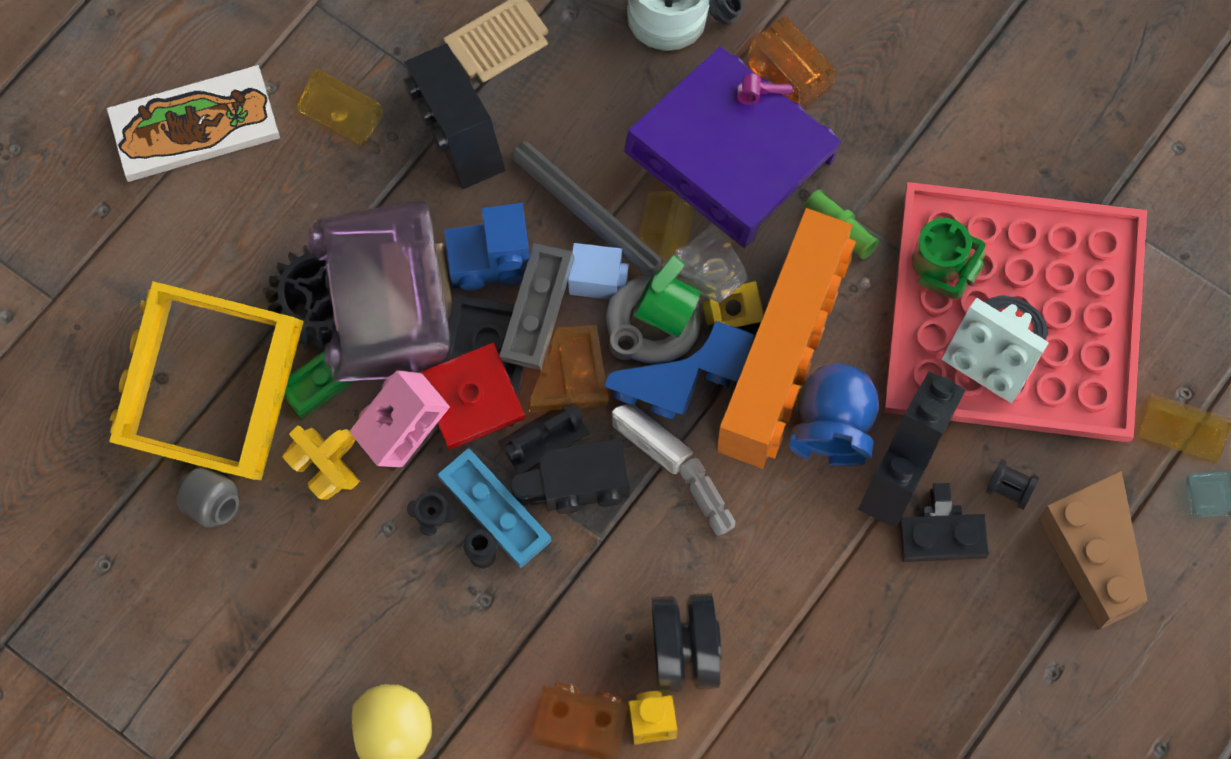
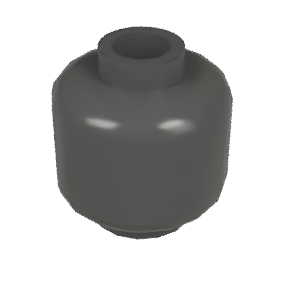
(207, 497)

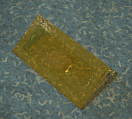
(340, 107)
(666, 223)
(1184, 427)

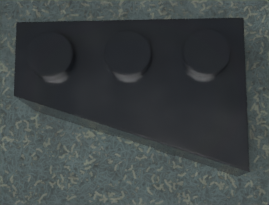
(456, 115)

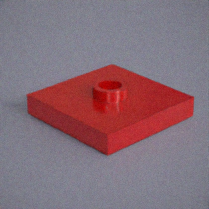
(477, 395)

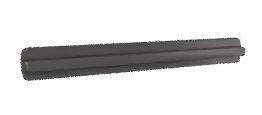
(586, 208)

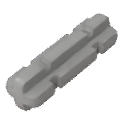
(707, 496)

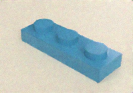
(494, 508)

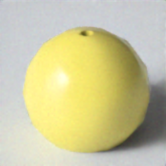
(390, 723)

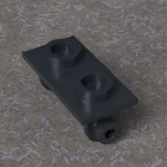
(548, 432)

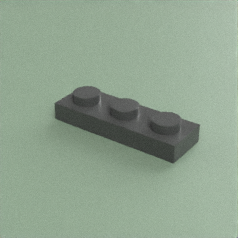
(537, 306)

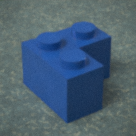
(490, 250)

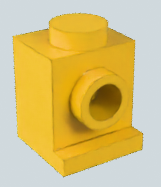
(750, 312)
(652, 717)

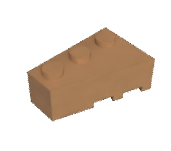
(1099, 548)

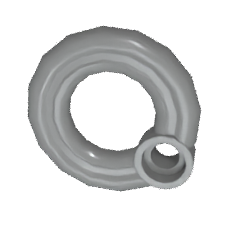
(643, 349)

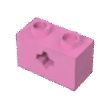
(399, 418)

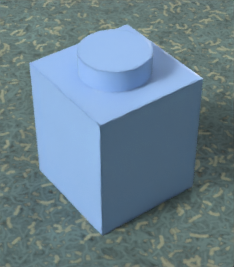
(597, 271)

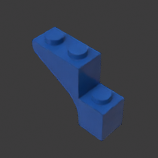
(673, 383)

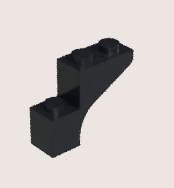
(911, 449)

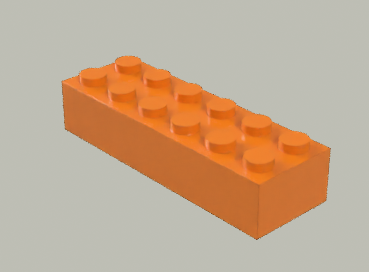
(786, 339)

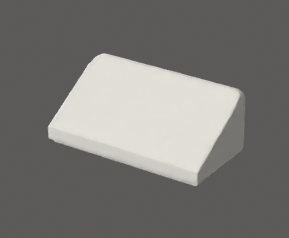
(651, 437)

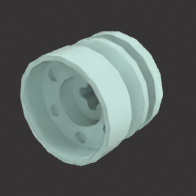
(667, 22)

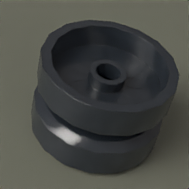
(686, 642)

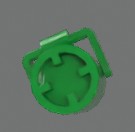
(942, 256)
(666, 300)

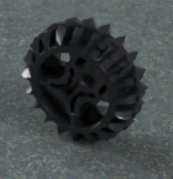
(293, 283)

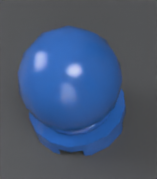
(836, 413)

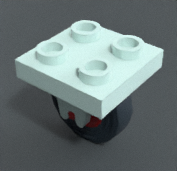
(999, 344)

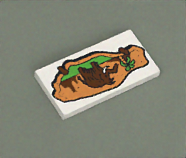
(193, 123)

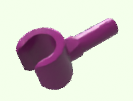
(751, 87)

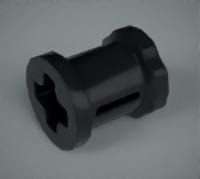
(1019, 495)

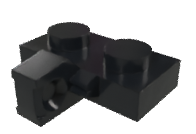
(943, 531)

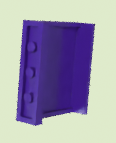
(726, 155)

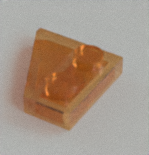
(571, 371)

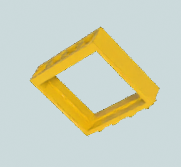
(145, 348)

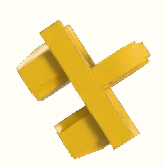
(326, 455)

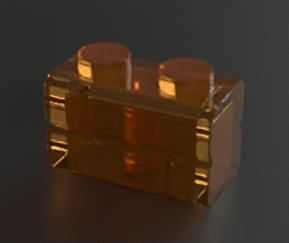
(791, 59)

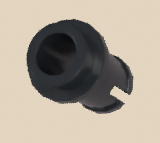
(480, 539)

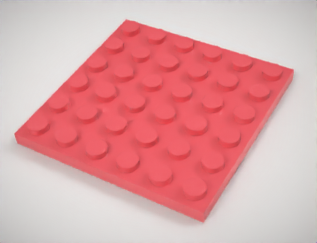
(1066, 261)

